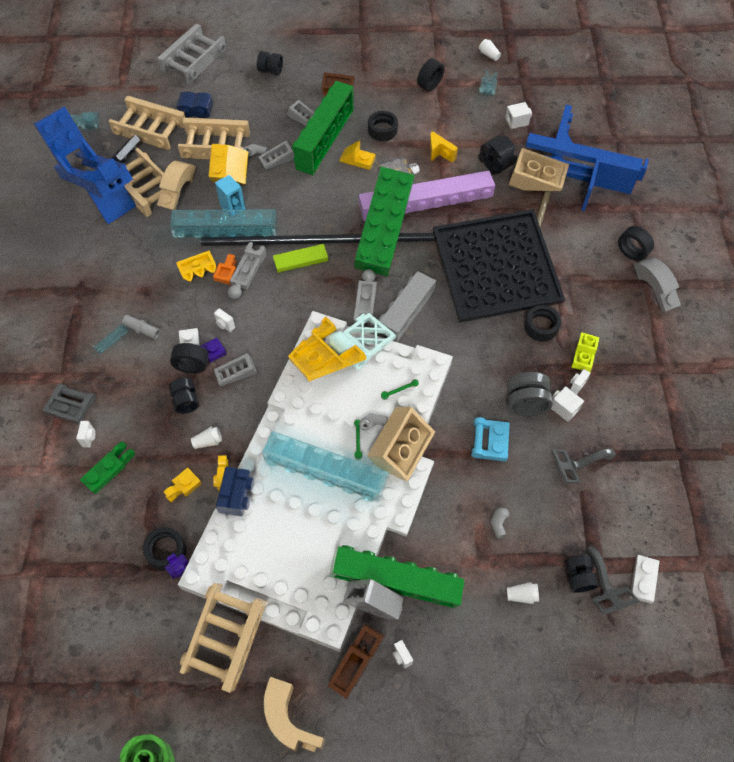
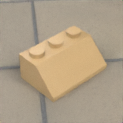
(401, 443)

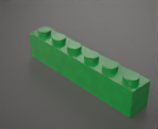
(398, 577)

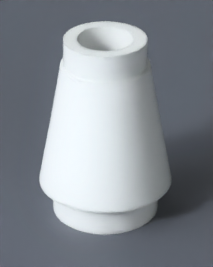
(489, 49)
(207, 438)
(523, 593)

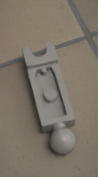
(246, 270)
(366, 295)

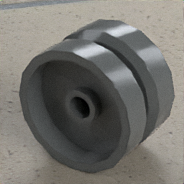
(529, 394)

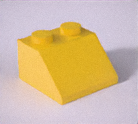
(227, 161)

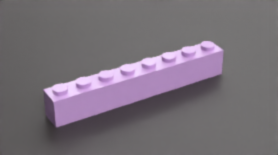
(442, 192)

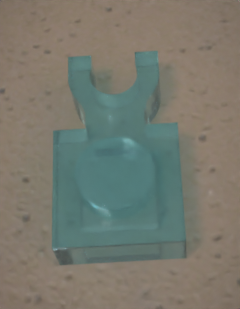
(489, 83)
(86, 120)

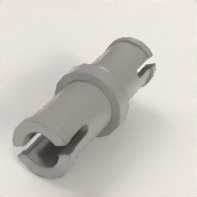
(141, 327)

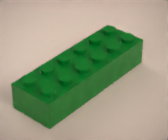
(323, 128)
(384, 221)

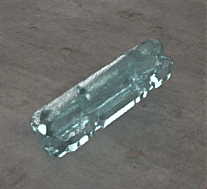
(110, 339)

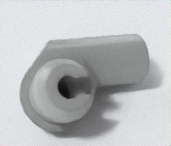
(254, 149)
(371, 420)
(497, 520)

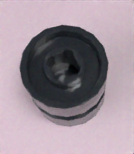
(269, 62)
(183, 395)
(581, 581)

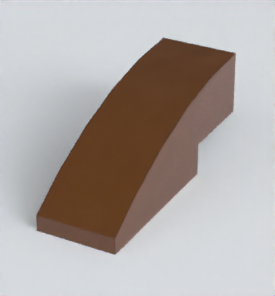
(356, 660)

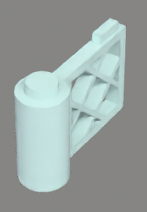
(343, 340)

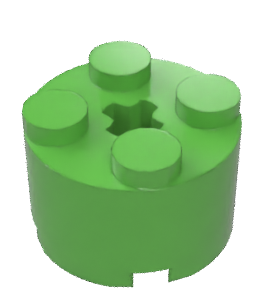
(147, 746)

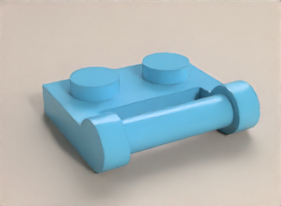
(497, 440)

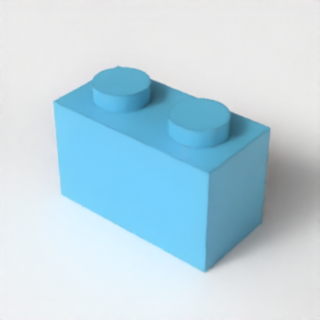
(230, 194)

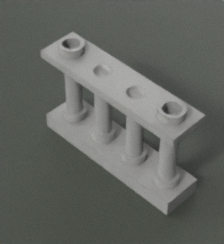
(185, 44)

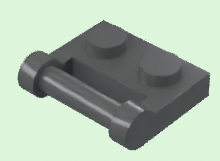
(68, 409)

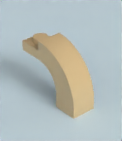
(172, 182)
(276, 713)

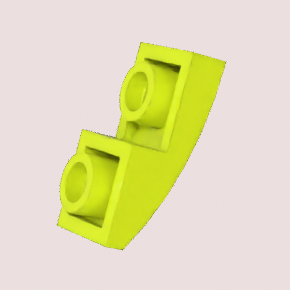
(585, 352)

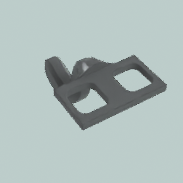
(573, 466)
(608, 591)

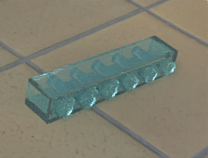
(223, 223)
(325, 466)

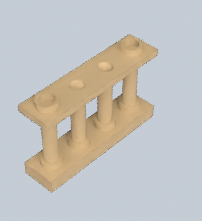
(148, 110)
(210, 127)
(141, 203)
(238, 653)

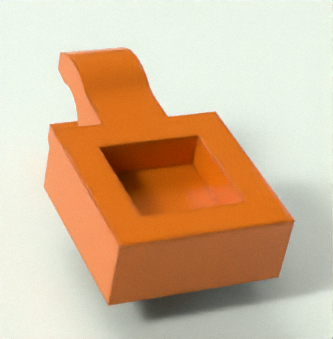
(225, 271)

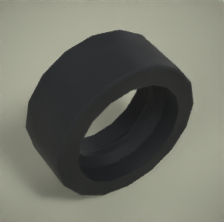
(430, 74)
(382, 134)
(642, 237)
(542, 311)
(189, 358)
(156, 535)

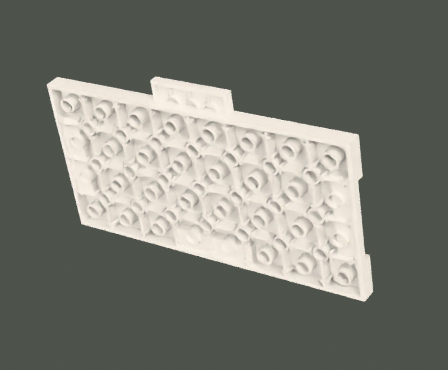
(294, 523)

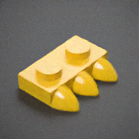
(196, 265)

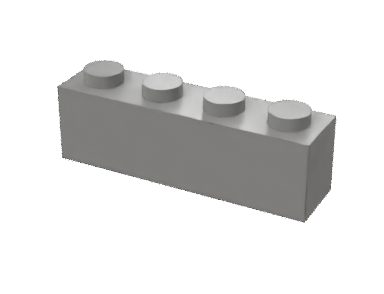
(408, 304)

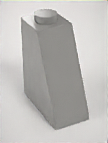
(374, 599)

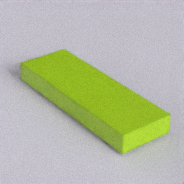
(300, 258)

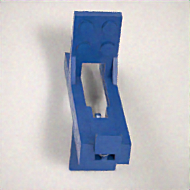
(610, 169)
(105, 183)

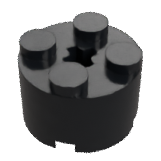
(498, 154)

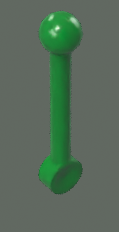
(385, 395)
(358, 454)

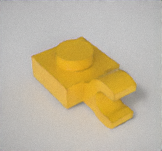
(183, 484)

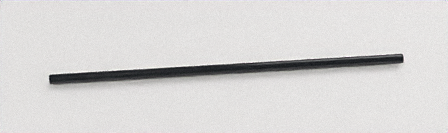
(306, 239)

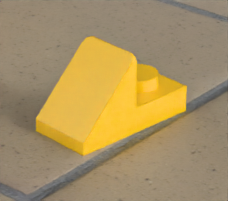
(442, 147)
(354, 156)

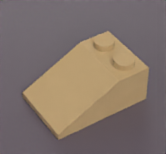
(538, 172)

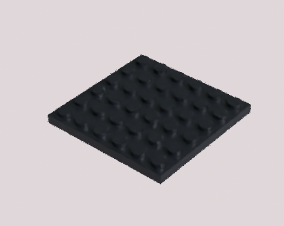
(497, 265)

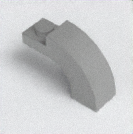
(661, 280)

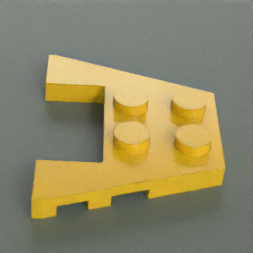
(317, 359)

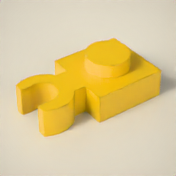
(222, 463)

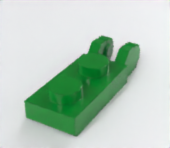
(107, 468)

